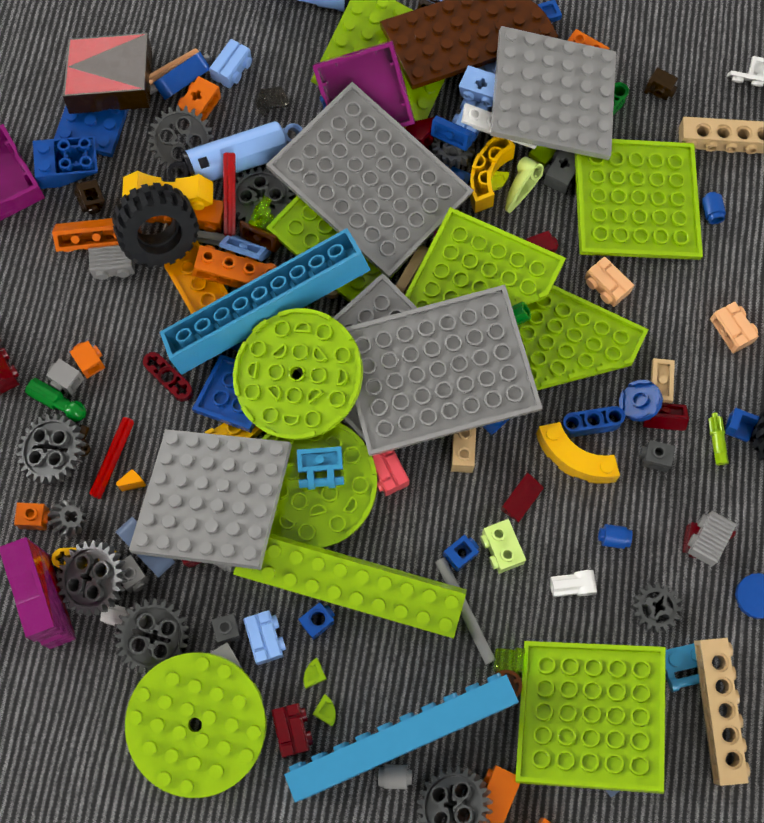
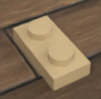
(663, 377)

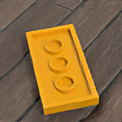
(193, 290)

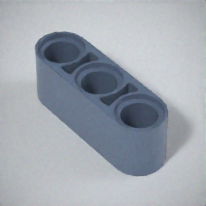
(157, 564)

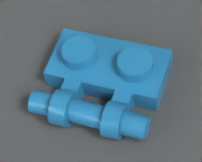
(320, 460)

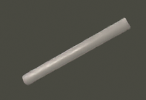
(467, 614)

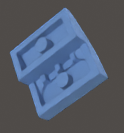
(244, 247)

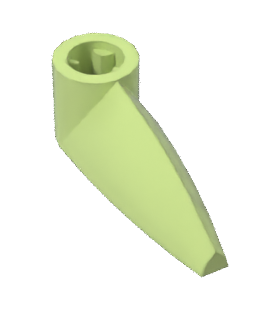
(528, 175)

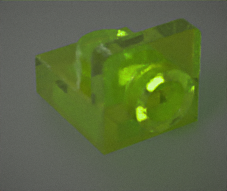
(261, 214)

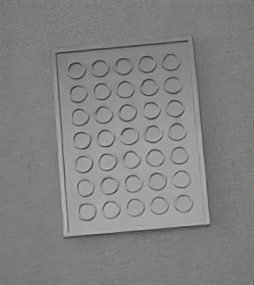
(369, 177)
(442, 370)

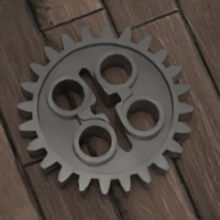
(165, 149)
(271, 188)
(54, 429)
(92, 578)
(158, 615)
(474, 802)

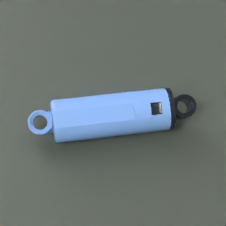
(251, 149)

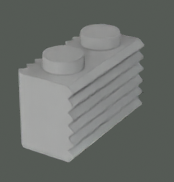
(108, 262)
(711, 538)

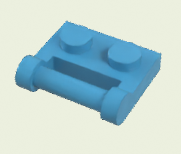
(677, 660)

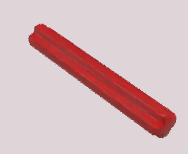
(229, 194)
(111, 458)

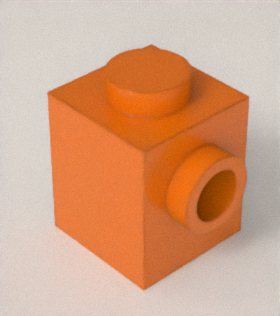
(87, 358)
(31, 516)

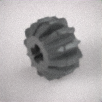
(63, 510)

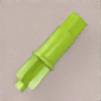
(718, 439)

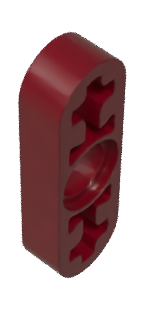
(166, 367)

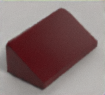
(669, 417)
(522, 498)

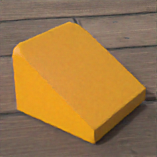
(130, 481)

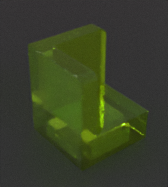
(509, 660)

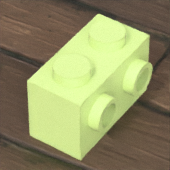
(503, 546)

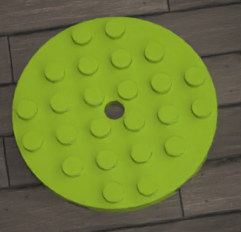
(322, 394)
(326, 514)
(160, 731)

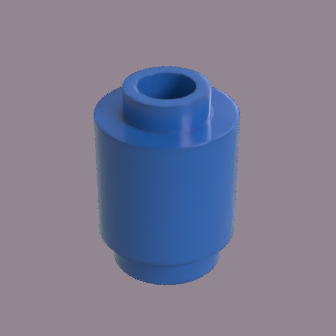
(713, 208)
(615, 536)

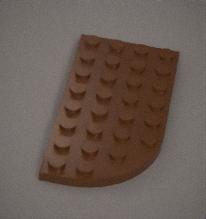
(457, 33)

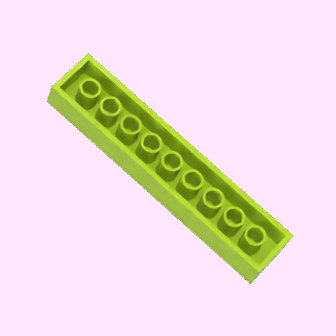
(359, 585)

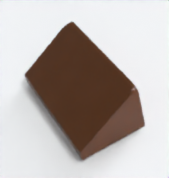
(259, 236)

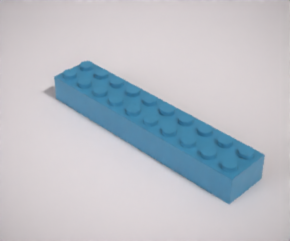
(280, 289)
(399, 739)

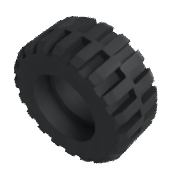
(148, 203)

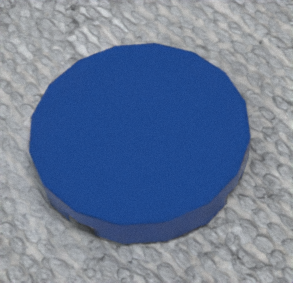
(641, 400)
(751, 595)

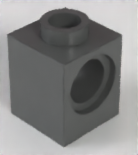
(226, 629)

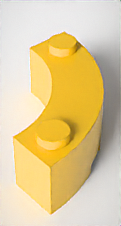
(487, 162)
(196, 188)
(573, 459)

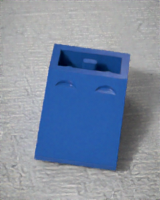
(64, 160)

